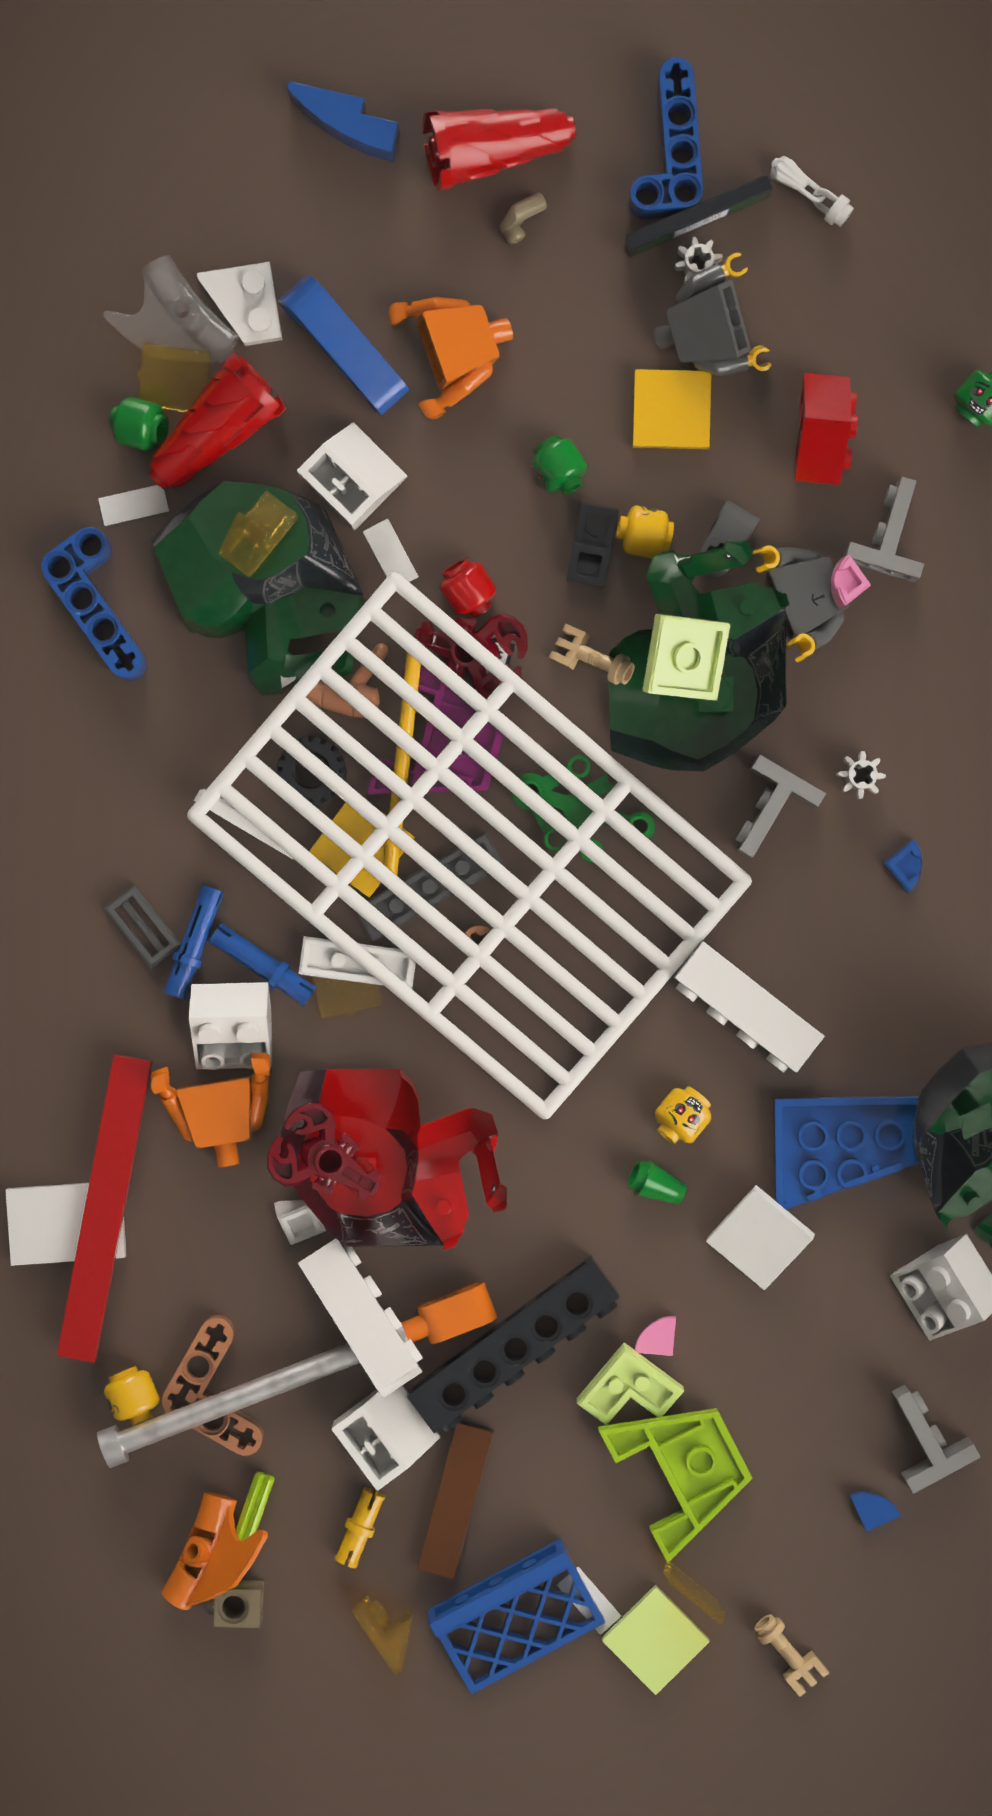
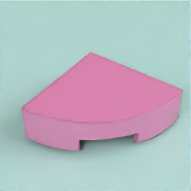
(847, 581)
(657, 1337)

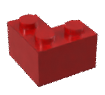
(825, 427)

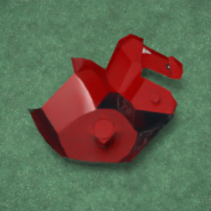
(418, 1164)

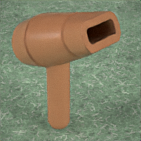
(328, 699)

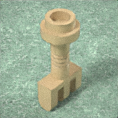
(619, 669)
(770, 1631)

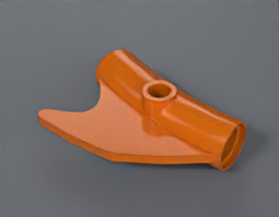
(213, 1555)

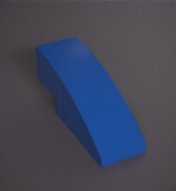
(346, 120)

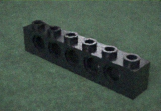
(443, 1413)

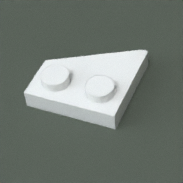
(246, 301)

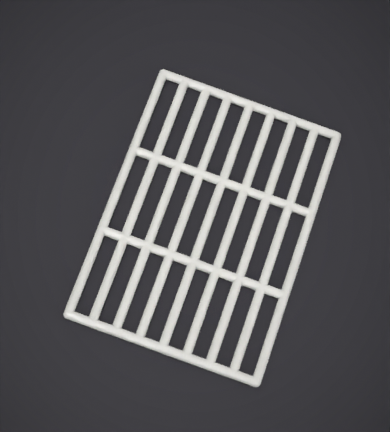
(413, 798)

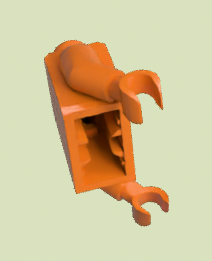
(457, 345)
(219, 1110)

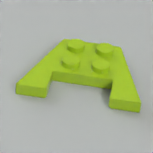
(697, 1462)

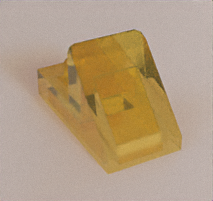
(257, 533)
(388, 1639)

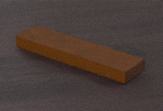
(455, 1500)

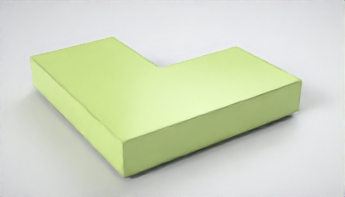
(627, 1377)

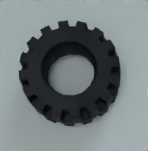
(322, 748)

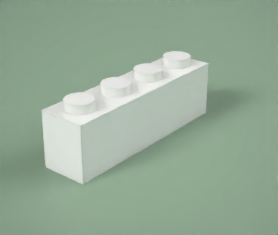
(747, 1006)
(360, 1317)

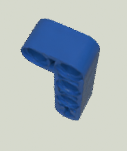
(673, 138)
(343, 343)
(99, 610)

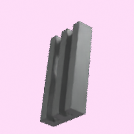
(154, 916)

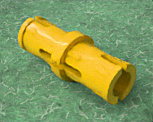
(360, 1527)

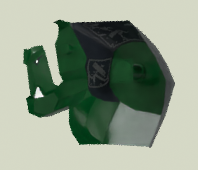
(294, 593)
(752, 689)
(956, 1136)

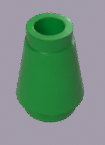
(655, 1183)

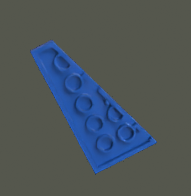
(839, 1143)

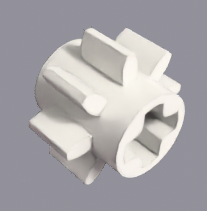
(696, 249)
(871, 776)

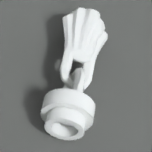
(789, 174)

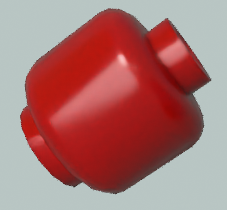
(467, 587)

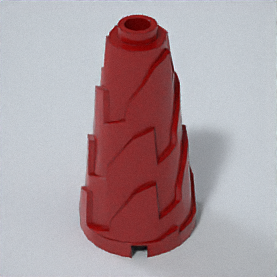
(486, 141)
(219, 420)

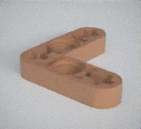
(175, 1386)

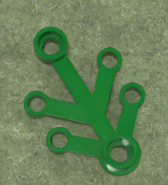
(571, 806)

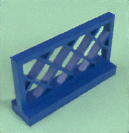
(493, 1594)

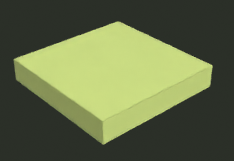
(686, 657)
(655, 1639)

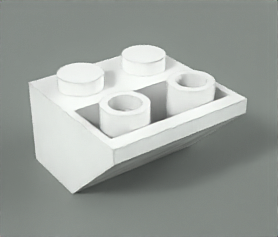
(351, 475)
(230, 1024)
(946, 1287)
(384, 1435)

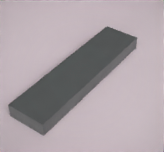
(429, 887)

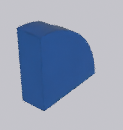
(906, 865)
(873, 1509)

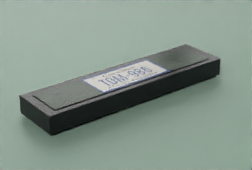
(698, 215)

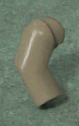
(517, 214)

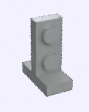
(887, 537)
(772, 801)
(938, 1462)

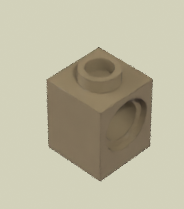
(250, 1617)

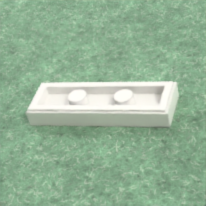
(230, 814)
(325, 959)

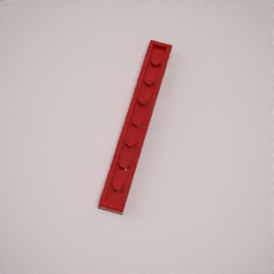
(104, 1208)

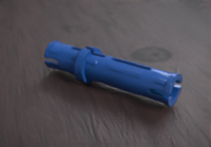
(193, 943)
(275, 973)

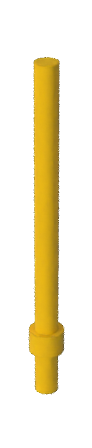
(402, 759)

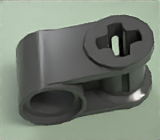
(730, 525)

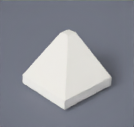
(297, 1220)

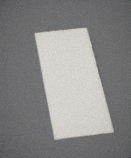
(133, 505)
(389, 550)
(609, 1613)

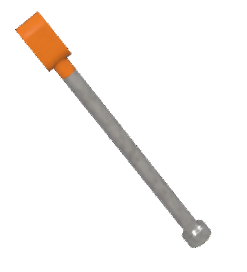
(437, 1320)

